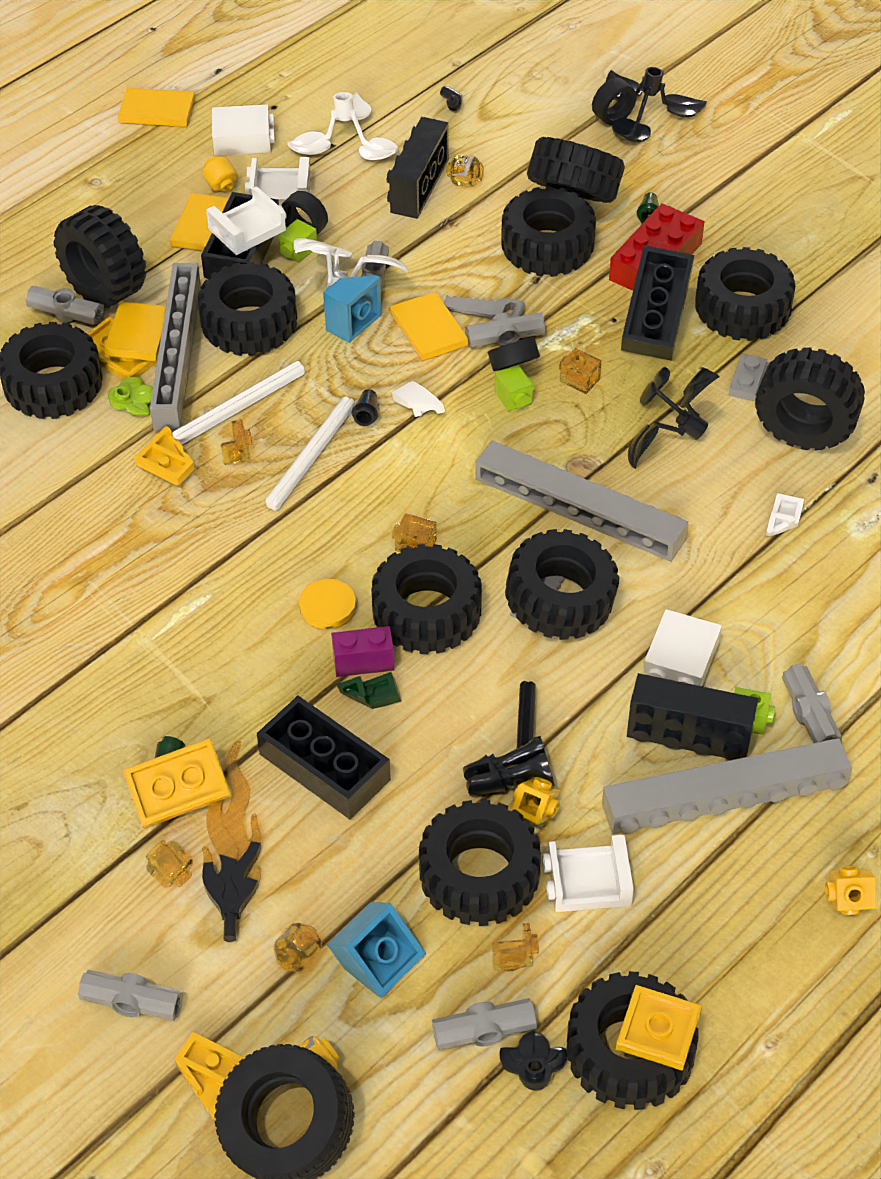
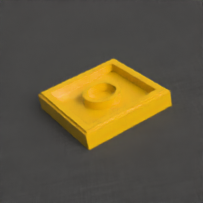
(658, 1027)

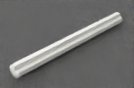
(238, 402)
(309, 453)

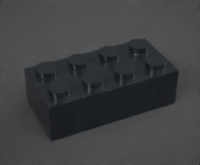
(418, 167)
(218, 255)
(657, 302)
(691, 717)
(324, 757)

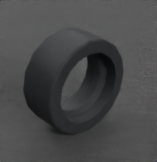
(607, 93)
(310, 205)
(513, 354)

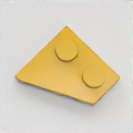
(165, 458)
(205, 1068)

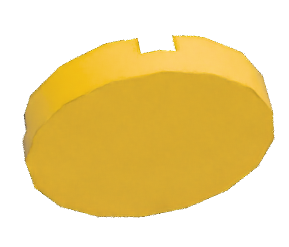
(327, 603)

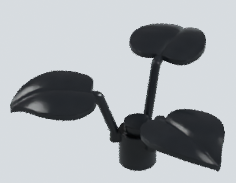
(651, 85)
(688, 421)

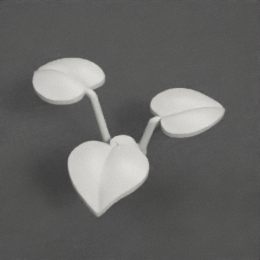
(346, 108)
(303, 244)

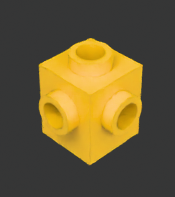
(526, 800)
(851, 890)

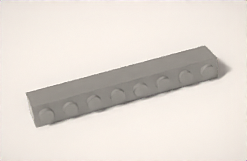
(175, 347)
(582, 500)
(726, 786)

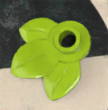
(131, 396)

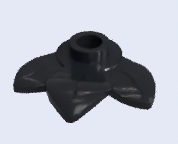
(533, 1060)

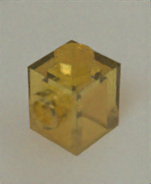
(580, 370)
(414, 531)

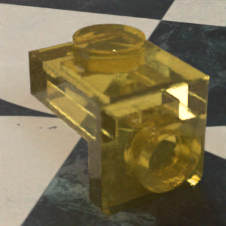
(237, 450)
(515, 953)

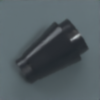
(365, 409)

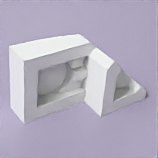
(417, 397)
(785, 514)

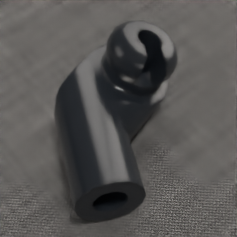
(454, 98)

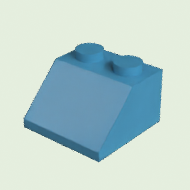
(352, 305)
(377, 947)

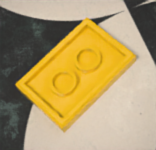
(156, 107)
(192, 225)
(429, 326)
(136, 331)
(118, 366)
(176, 783)

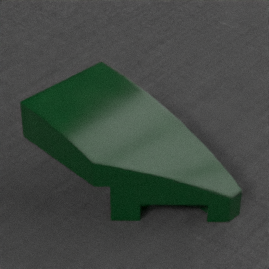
(373, 692)

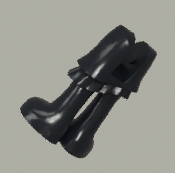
(491, 775)

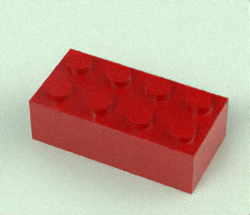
(663, 229)

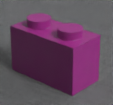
(363, 651)

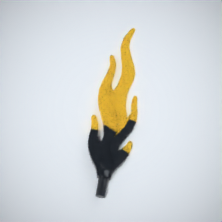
(231, 887)

